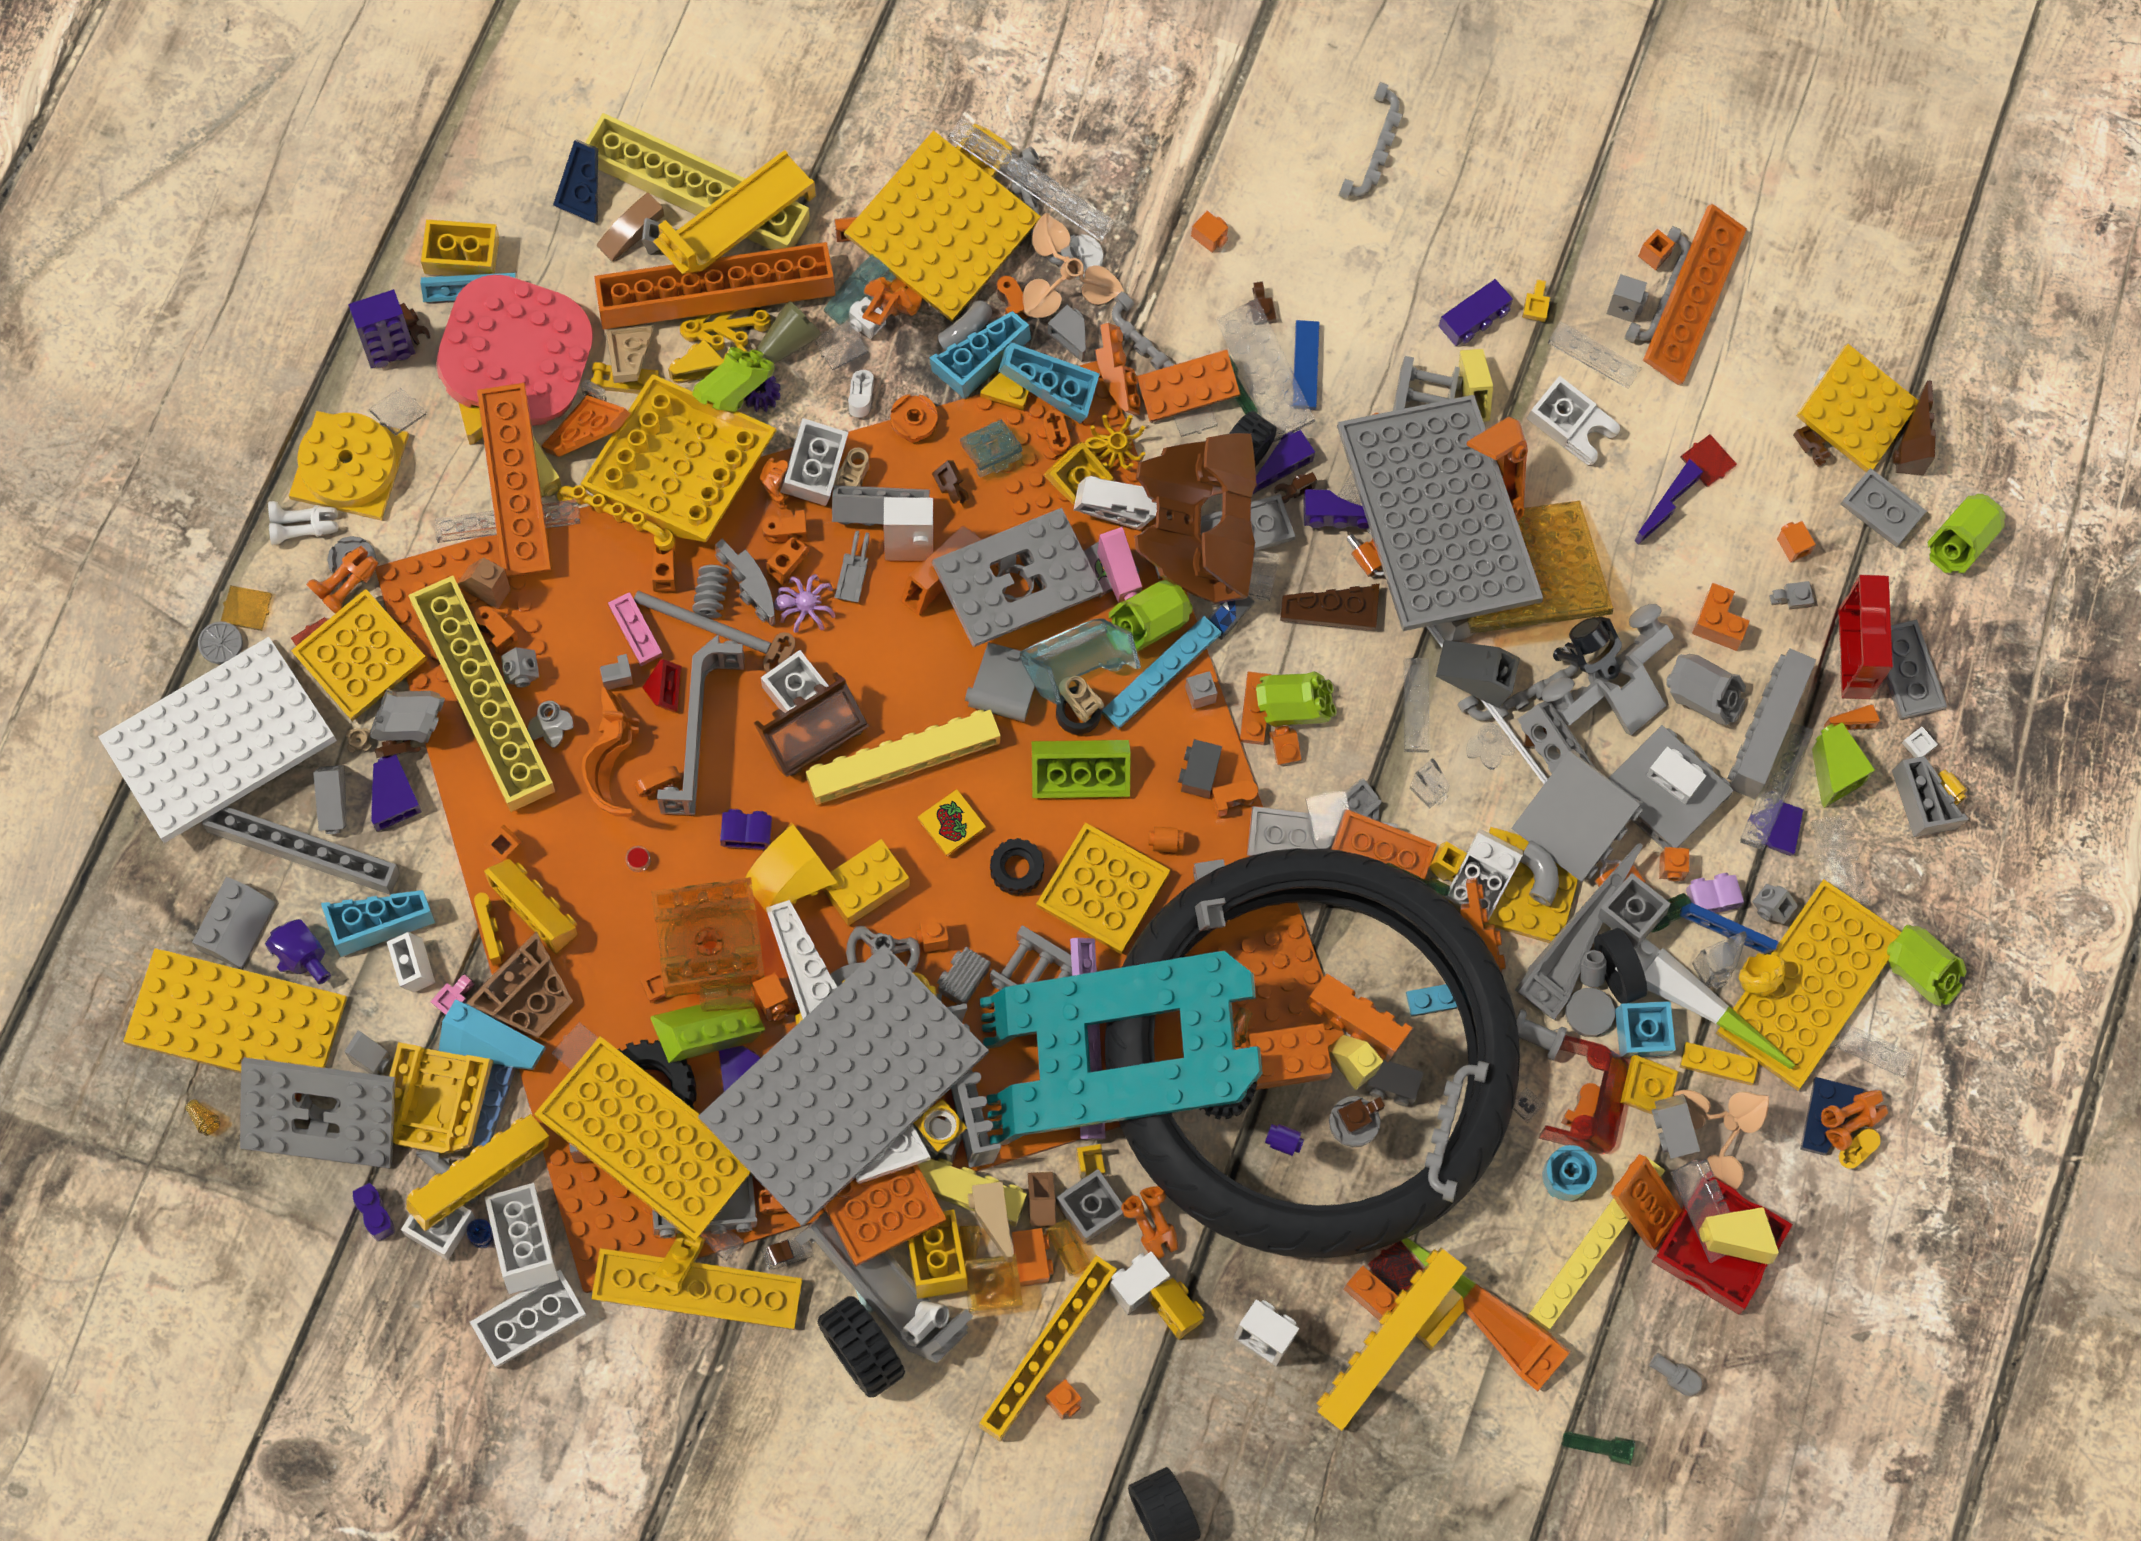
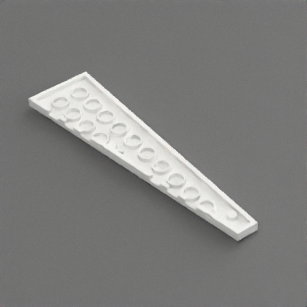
(811, 986)

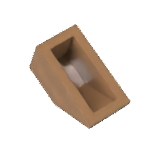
(1041, 1199)

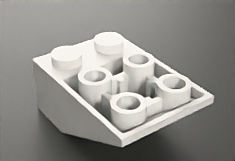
(1492, 864)

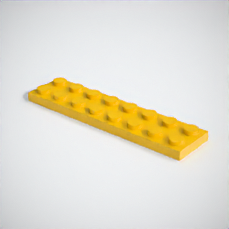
(704, 1292)

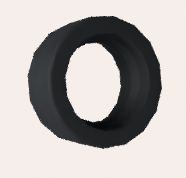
(1076, 728)

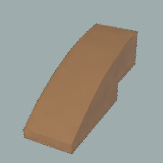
(629, 227)

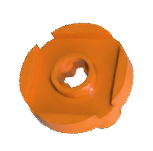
(914, 430)

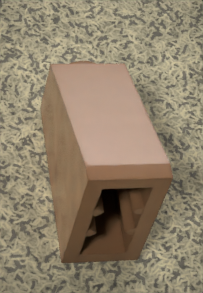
(486, 582)

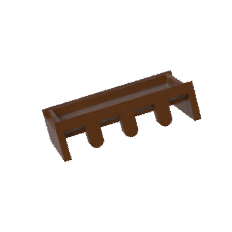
(812, 726)

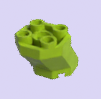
(734, 379)
(1966, 533)
(1153, 613)
(1296, 699)
(1926, 965)

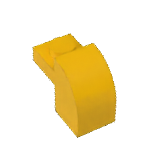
(1447, 861)

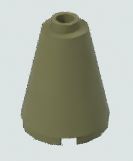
(787, 334)

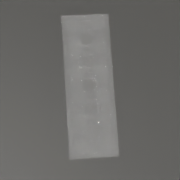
(1265, 368)

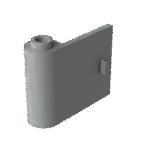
(1002, 684)

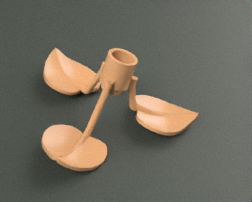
(1041, 299)
(1745, 1112)

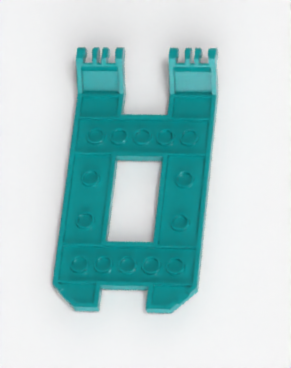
(1064, 1007)

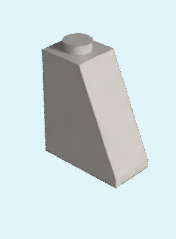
(330, 798)

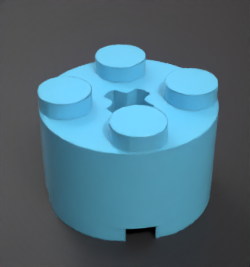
(1578, 1163)

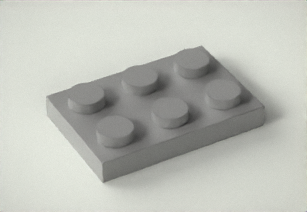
(1883, 507)

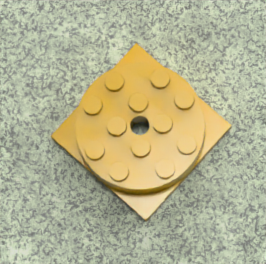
(350, 487)

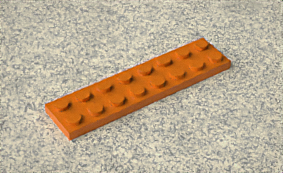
(1695, 294)
(514, 480)

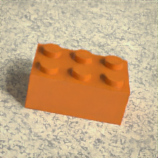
(1292, 1056)

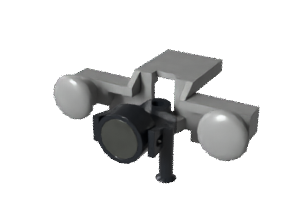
(1638, 698)

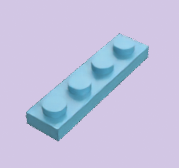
(448, 287)
(1430, 1000)

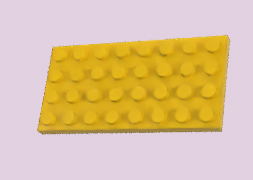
(1829, 966)
(229, 1014)
(644, 1138)

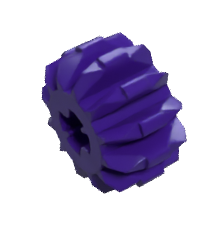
(764, 399)

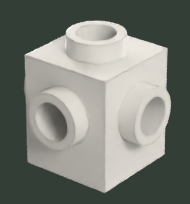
(862, 325)

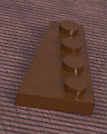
(1336, 608)

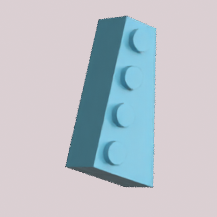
(979, 356)
(1051, 379)
(375, 919)

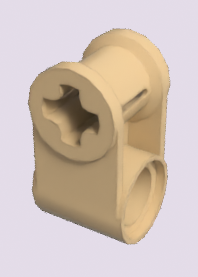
(850, 473)
(1084, 700)

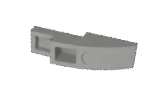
(754, 586)

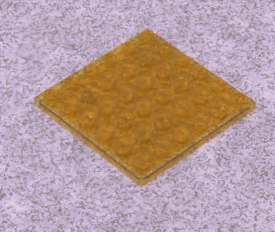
(1564, 568)

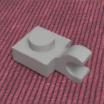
(1795, 594)

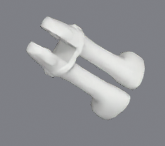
(317, 527)

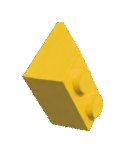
(1176, 1308)

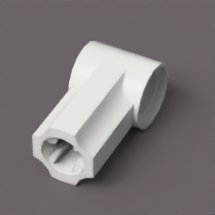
(927, 1317)

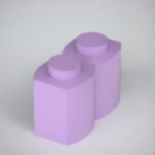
(1716, 894)

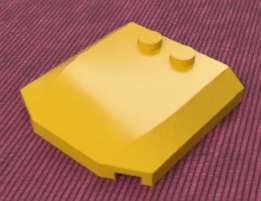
(437, 1098)

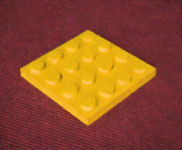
(1857, 408)
(359, 655)
(1103, 888)
(1521, 913)

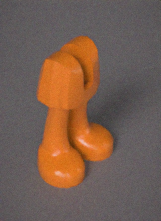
(355, 563)
(1867, 1116)
(1163, 1232)

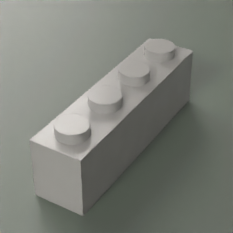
(866, 504)

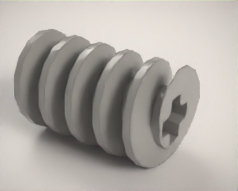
(709, 589)

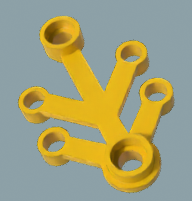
(697, 328)

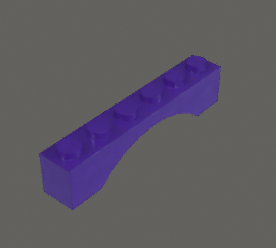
(1328, 509)

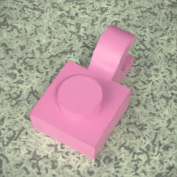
(448, 994)

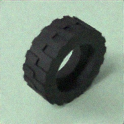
(1021, 848)

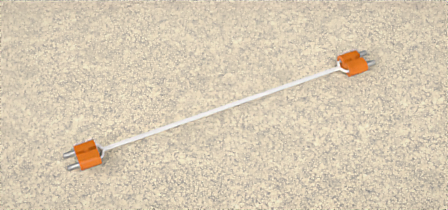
(1369, 561)

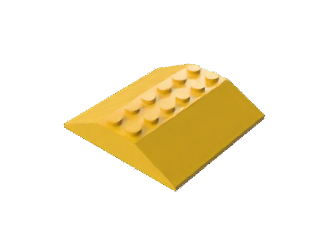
(678, 459)

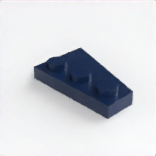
(580, 182)
(1824, 1094)

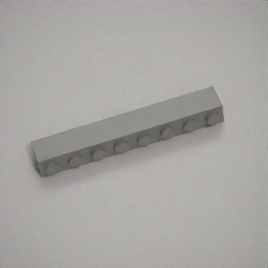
(303, 849)

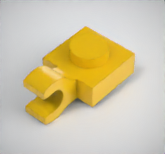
(1536, 304)

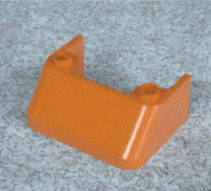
(1509, 447)

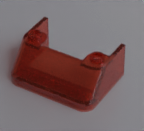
(1599, 1132)

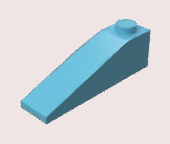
(476, 1034)

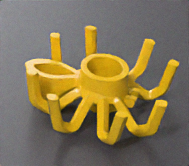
(1116, 444)

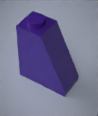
(391, 794)

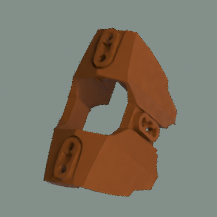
(1180, 483)

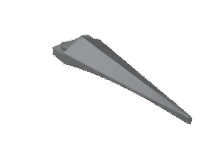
(1557, 968)

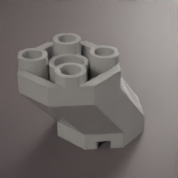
(1706, 688)
(407, 716)

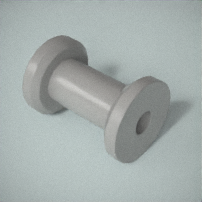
(1540, 1035)

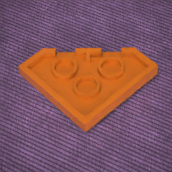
(585, 424)

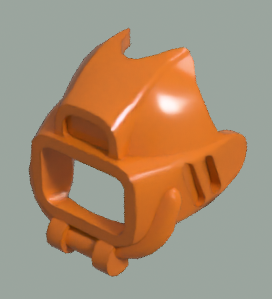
(772, 480)

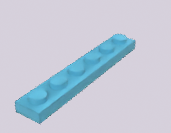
(1161, 672)

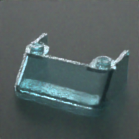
(1077, 653)

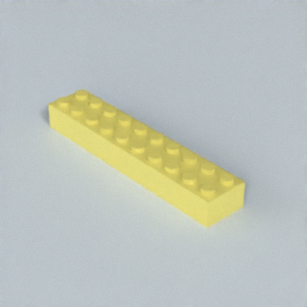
(682, 178)
(482, 693)

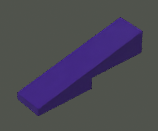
(1664, 510)

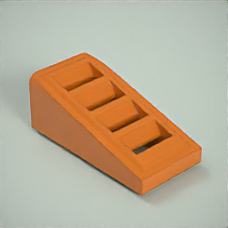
(1860, 718)

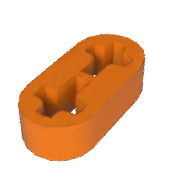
(1051, 433)
(657, 781)

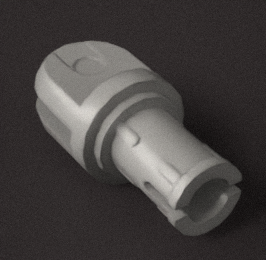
(1678, 1375)

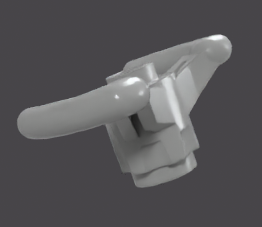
(878, 941)

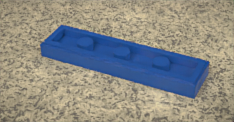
(1307, 359)
(1727, 927)

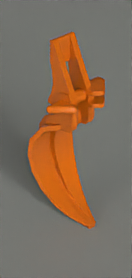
(894, 297)
(600, 758)

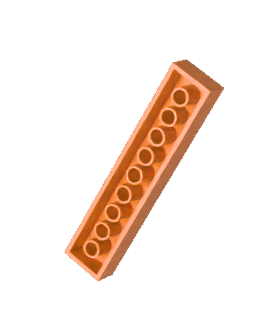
(723, 286)

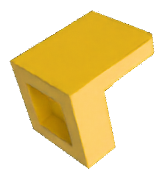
(1089, 1160)

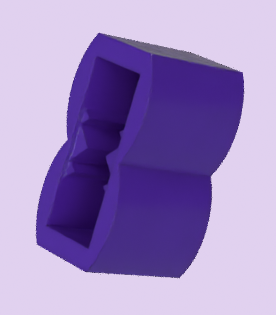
(746, 830)
(374, 1215)

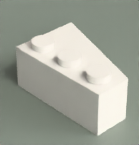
(1115, 502)

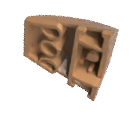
(524, 990)

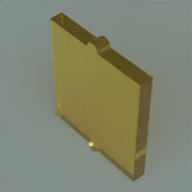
(246, 607)

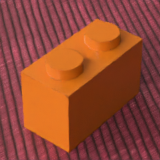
(1031, 1256)
(1371, 1293)

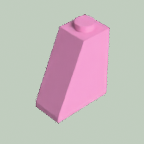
(1119, 564)

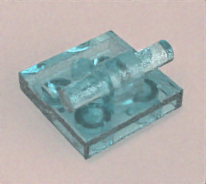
(992, 448)

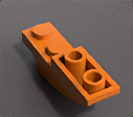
(1117, 377)
(1478, 916)

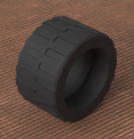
(1164, 1508)

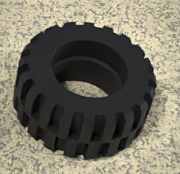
(652, 1056)
(861, 1346)

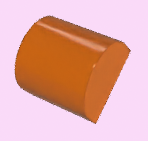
(841, 225)

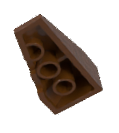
(1918, 442)

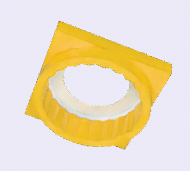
(940, 1109)

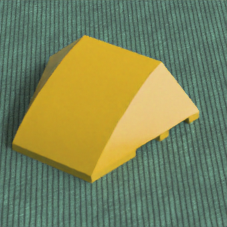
(788, 871)

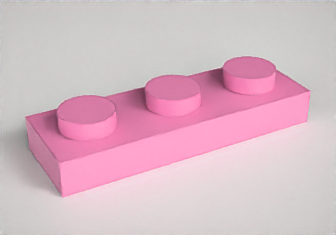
(635, 629)

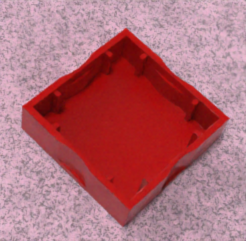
(1865, 637)
(1729, 1278)

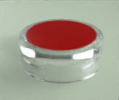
(638, 859)

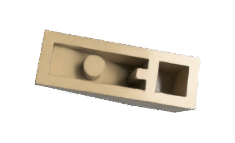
(991, 1212)

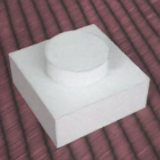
(1919, 743)

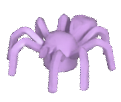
(804, 601)

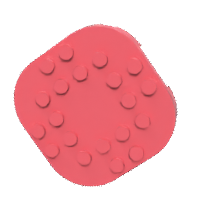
(511, 335)

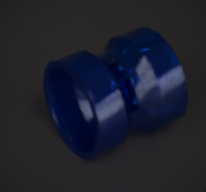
(481, 1238)

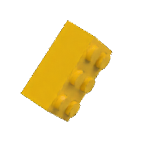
(459, 248)
(866, 882)
(938, 1260)

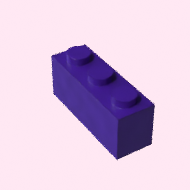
(1476, 313)

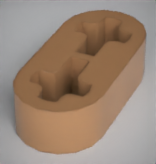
(774, 650)

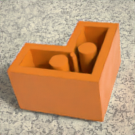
(1716, 622)
(775, 996)

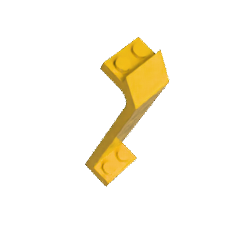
(735, 215)

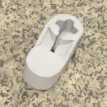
(859, 403)

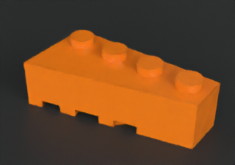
(1358, 1017)

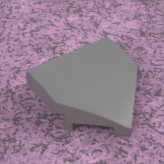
(1363, 800)

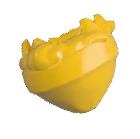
(1762, 974)

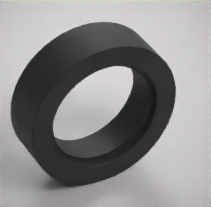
(1629, 981)

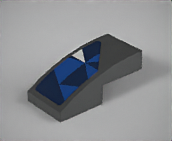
(1228, 613)

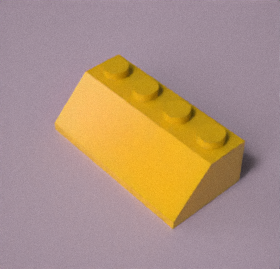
(531, 904)

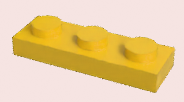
(1718, 1063)

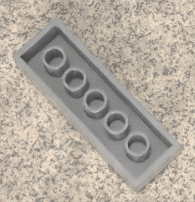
(1770, 723)

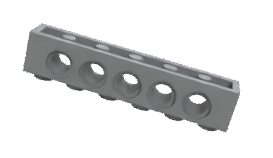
(1557, 734)

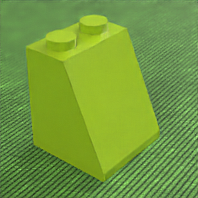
(1839, 764)

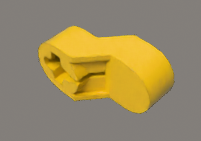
(1868, 1139)

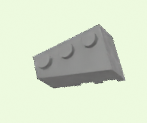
(1925, 799)

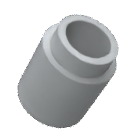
(1593, 969)

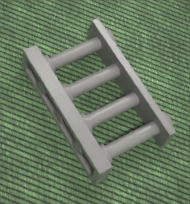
(1409, 372)
(1048, 954)

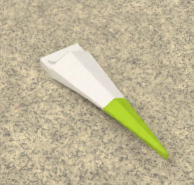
(1674, 982)

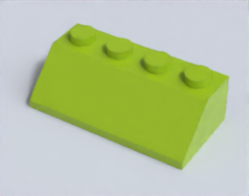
(1080, 769)
(694, 1032)

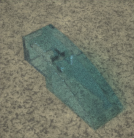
(854, 288)

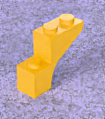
(696, 364)

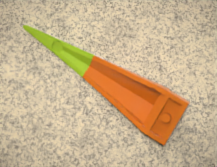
(1521, 1342)

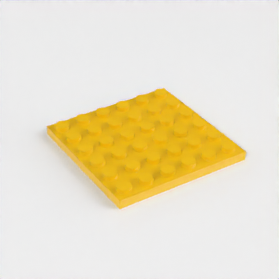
(942, 225)

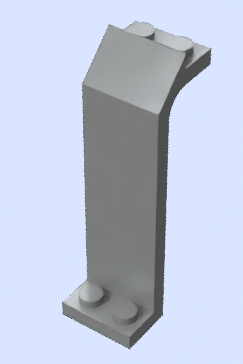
(710, 657)
(886, 1290)

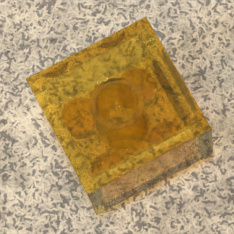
(992, 1284)

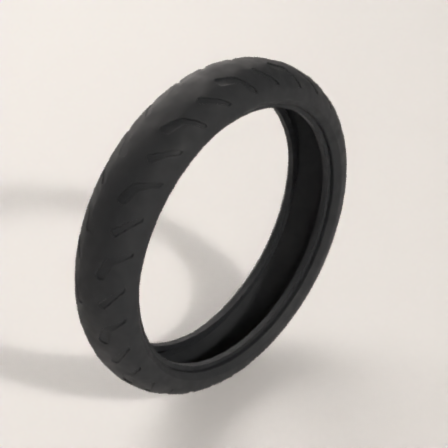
(1481, 999)

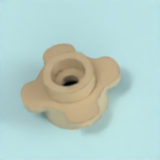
(353, 734)

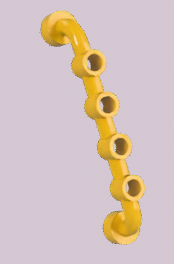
(663, 538)

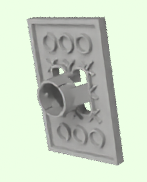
(980, 595)
(361, 1112)

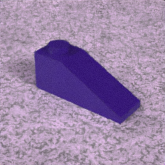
(1288, 456)

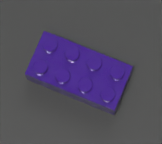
(382, 329)

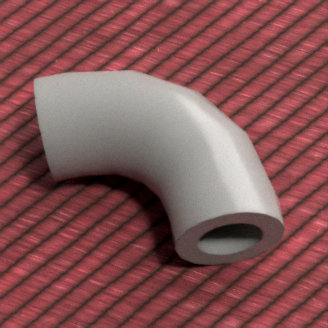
(972, 321)
(1544, 873)

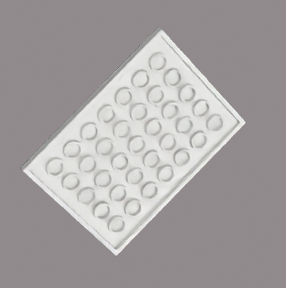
(216, 739)

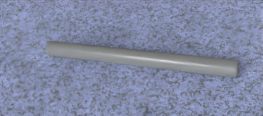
(702, 622)

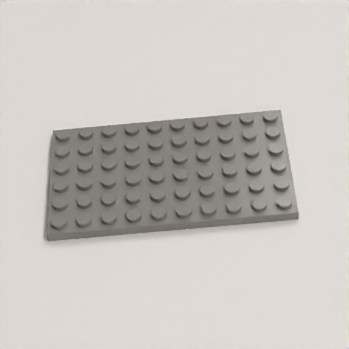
(1438, 514)
(843, 1085)

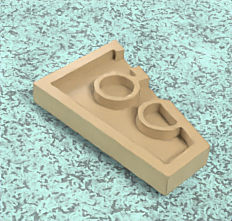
(628, 350)

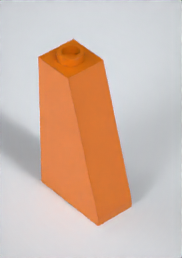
(923, 583)

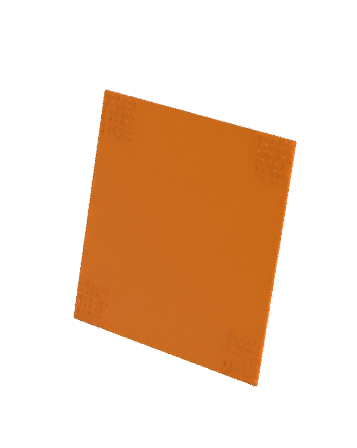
(904, 679)

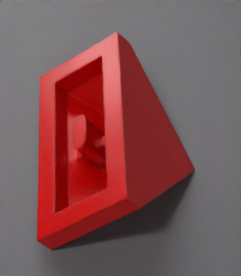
(664, 685)

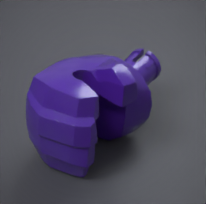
(298, 950)

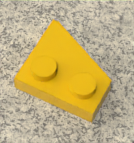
(1005, 391)

